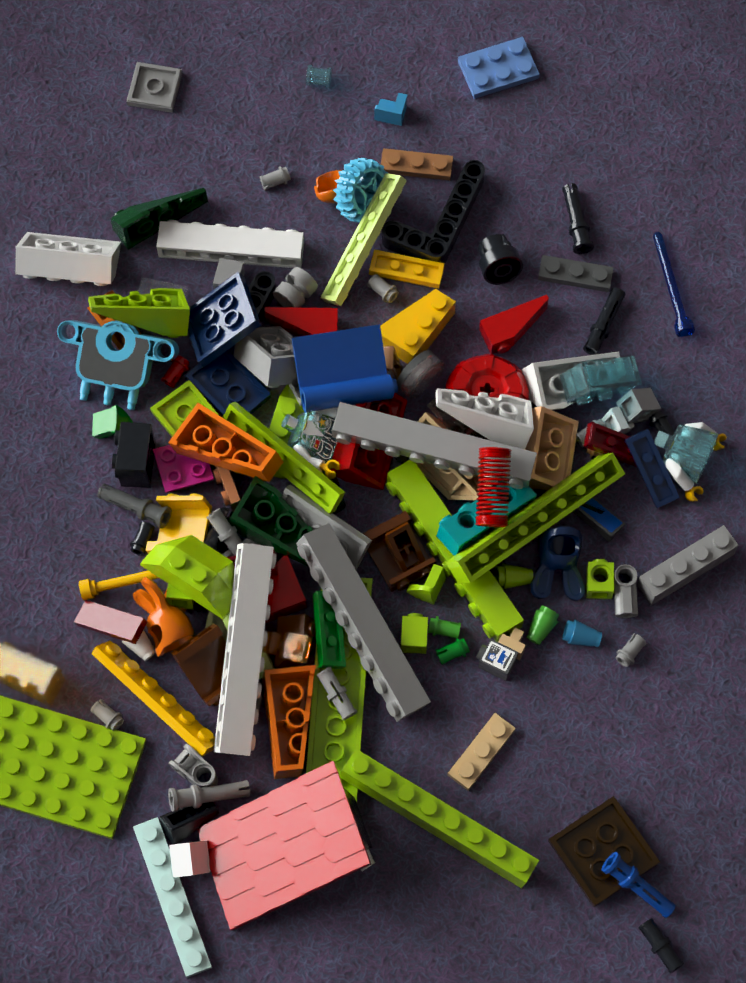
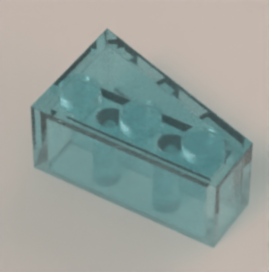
(600, 380)

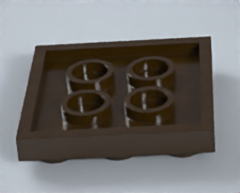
(592, 840)

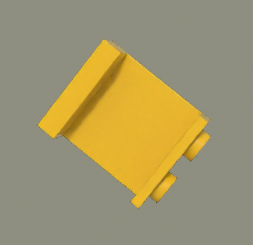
(186, 518)

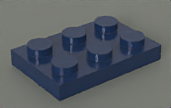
(228, 382)

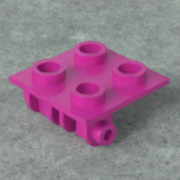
(180, 471)

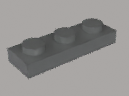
(575, 273)

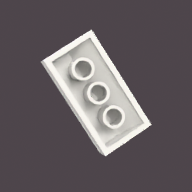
(67, 258)

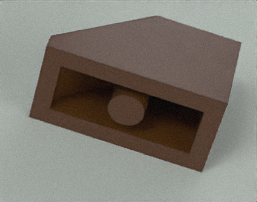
(296, 624)

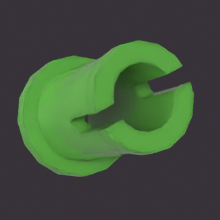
(444, 627)

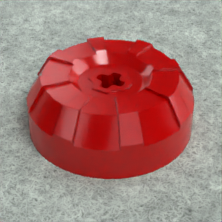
(488, 375)

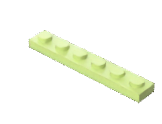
(363, 239)

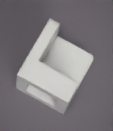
(189, 858)

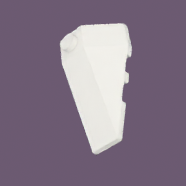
(545, 383)
(498, 419)

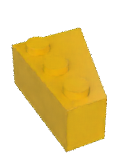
(418, 325)

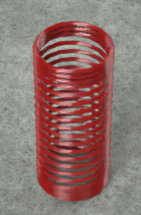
(492, 520)

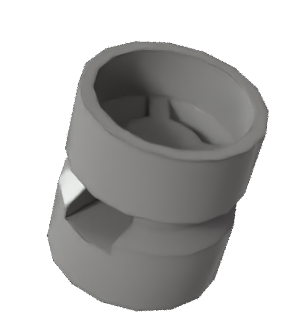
(296, 288)

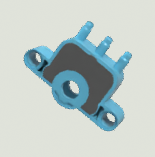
(114, 368)

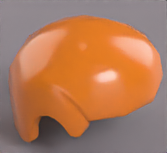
(325, 185)

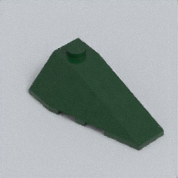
(143, 219)
(269, 520)

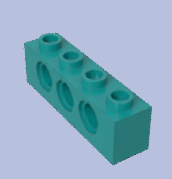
(457, 537)

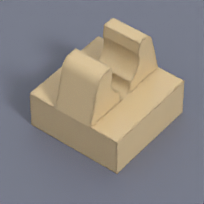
(514, 641)

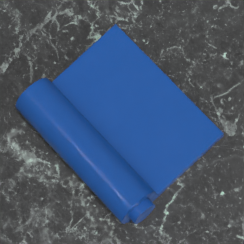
(342, 368)

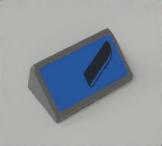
(600, 518)

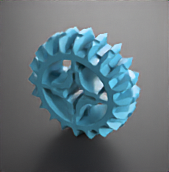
(357, 187)

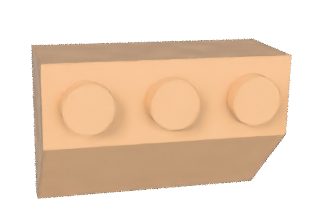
(555, 445)

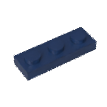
(652, 468)

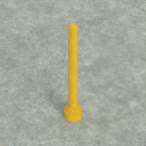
(91, 588)

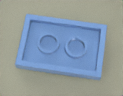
(498, 67)

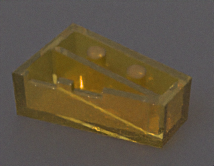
(29, 674)

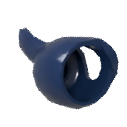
(559, 550)

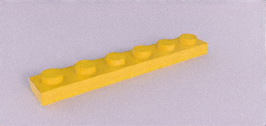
(155, 697)

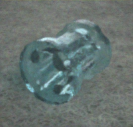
(318, 76)

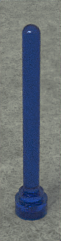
(684, 325)

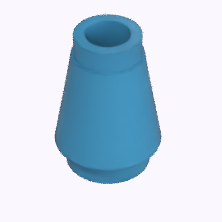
(581, 634)

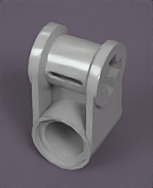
(192, 765)

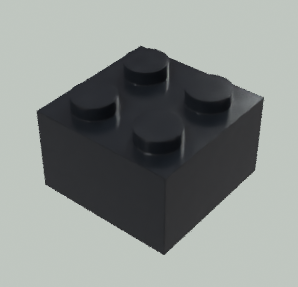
(134, 454)

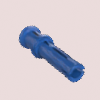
(627, 879)

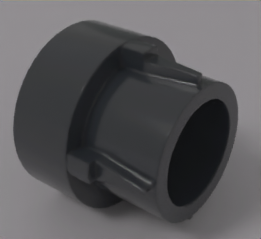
(499, 260)

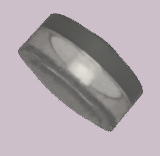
(420, 374)

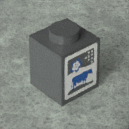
(497, 659)

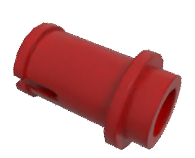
(175, 371)

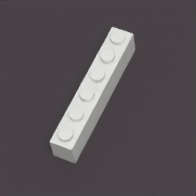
(239, 244)

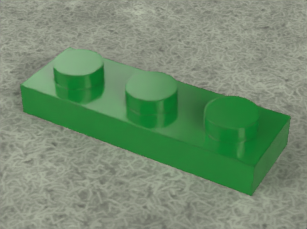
(328, 635)

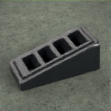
(181, 824)

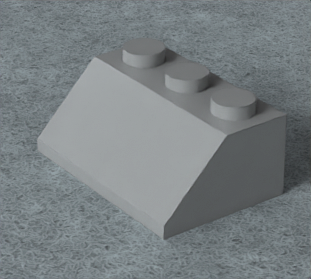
(268, 355)

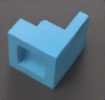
(391, 111)

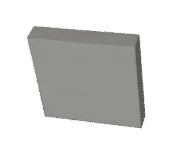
(154, 87)

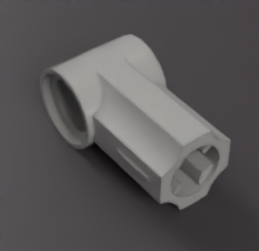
(625, 593)

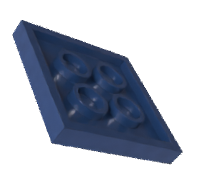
(222, 319)

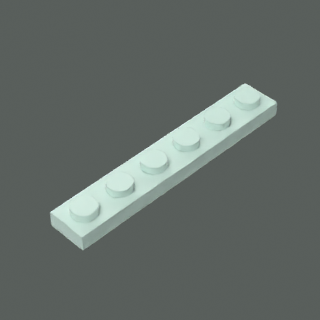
(172, 898)

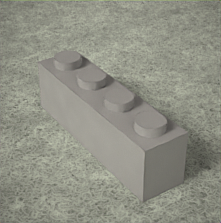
(687, 565)

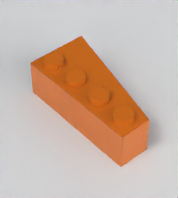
(222, 444)

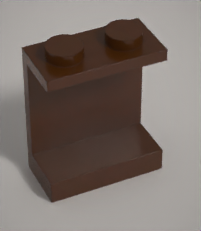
(385, 563)
(203, 662)

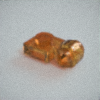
(293, 646)

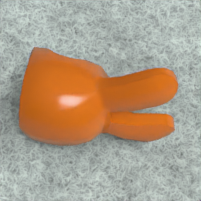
(166, 622)

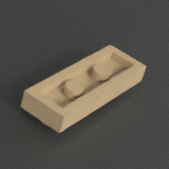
(481, 751)

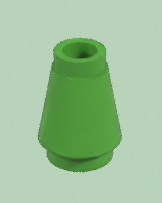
(542, 624)

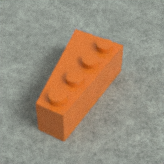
(288, 713)

